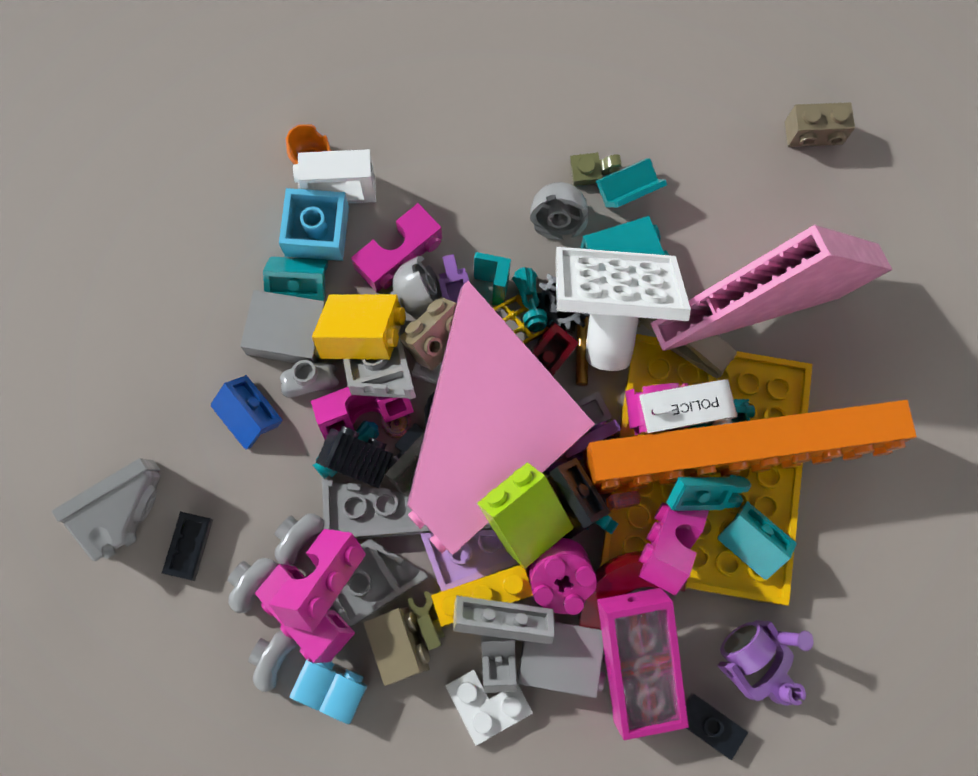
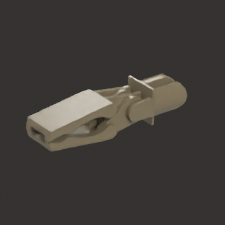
(708, 354)

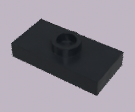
(187, 546)
(714, 727)

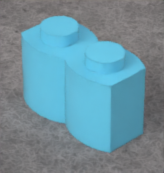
(329, 690)

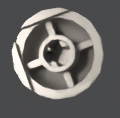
(559, 211)
(416, 286)

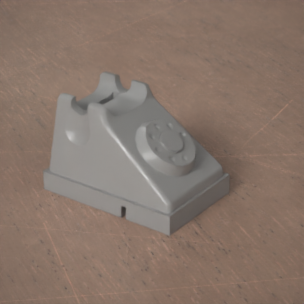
(111, 509)

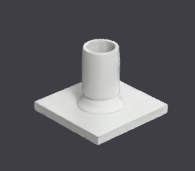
(616, 293)

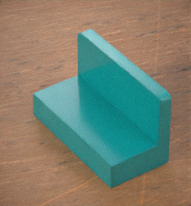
(629, 183)
(494, 270)
(296, 277)
(757, 541)

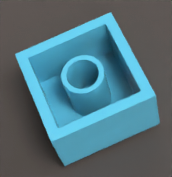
(314, 224)

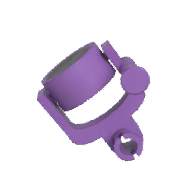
(751, 648)

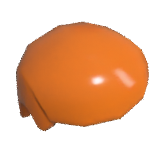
(305, 139)

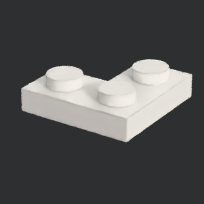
(486, 715)

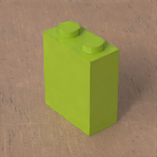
(525, 514)

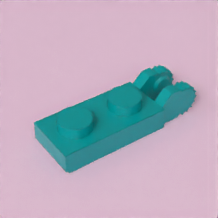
(708, 493)

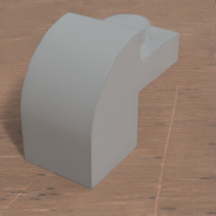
(498, 664)

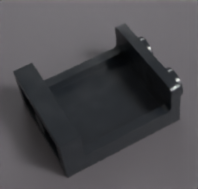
(577, 496)

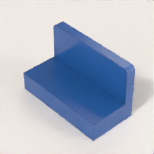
(245, 410)

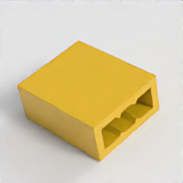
(359, 326)

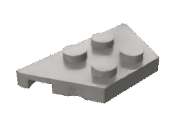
(381, 377)
(375, 583)

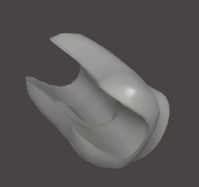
(308, 378)
(295, 536)
(246, 582)
(269, 659)

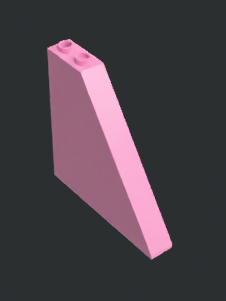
(793, 277)
(485, 422)

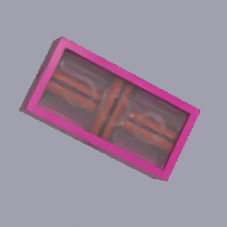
(643, 663)

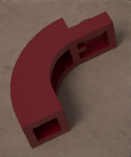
(614, 579)

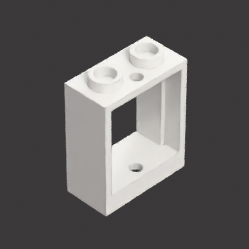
(338, 172)

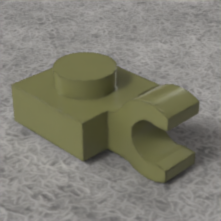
(588, 167)
(430, 629)

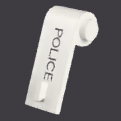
(689, 406)

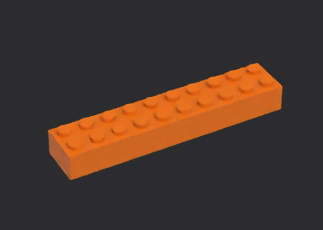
(749, 445)

